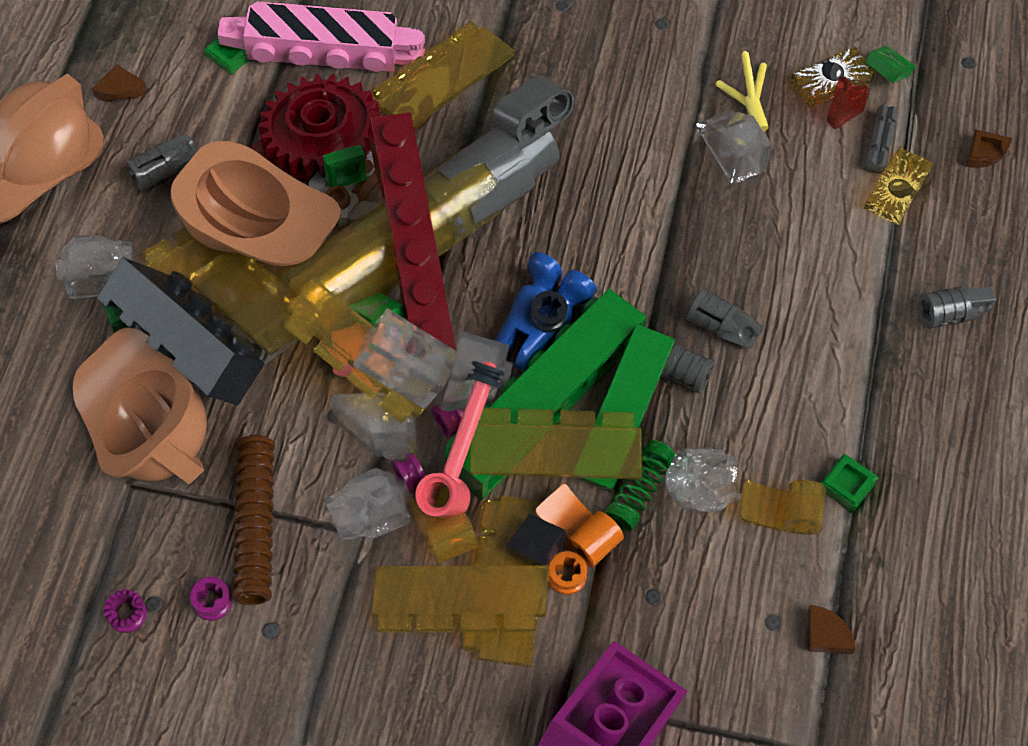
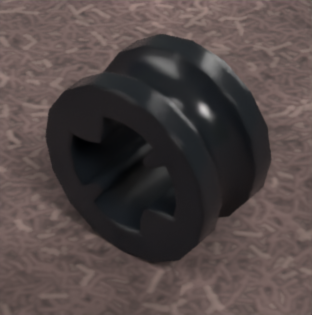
(552, 299)

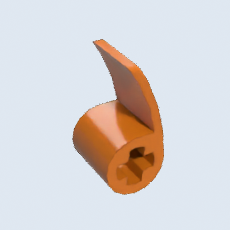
(587, 533)

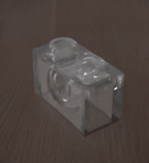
(405, 358)

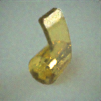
(792, 511)
(445, 536)

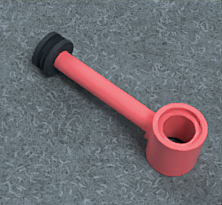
(485, 376)

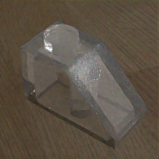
(736, 144)
(470, 349)
(374, 426)

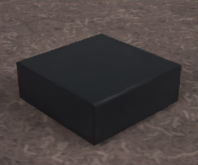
(536, 541)

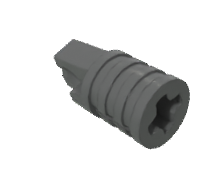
(161, 162)
(954, 305)
(724, 319)
(688, 368)

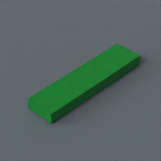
(635, 382)

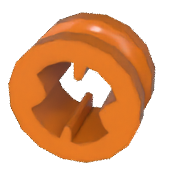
(557, 565)

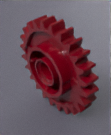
(315, 122)

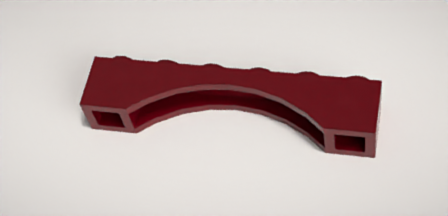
(410, 224)

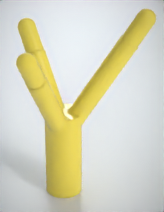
(754, 91)

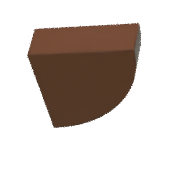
(119, 84)
(986, 149)
(828, 632)

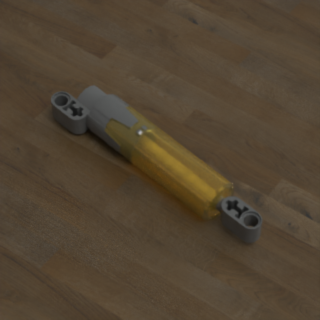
(460, 193)

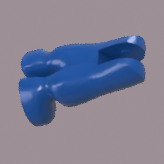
(545, 276)

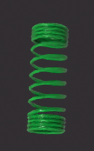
(657, 454)

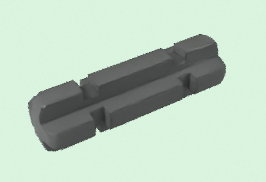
(881, 138)

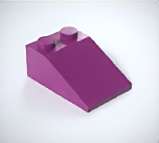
(616, 704)

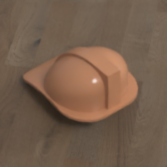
(43, 141)
(250, 206)
(140, 411)

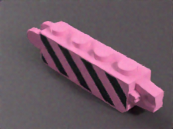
(322, 36)

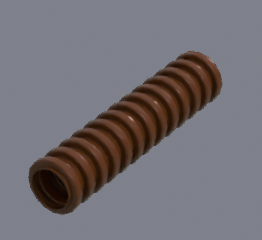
(253, 520)

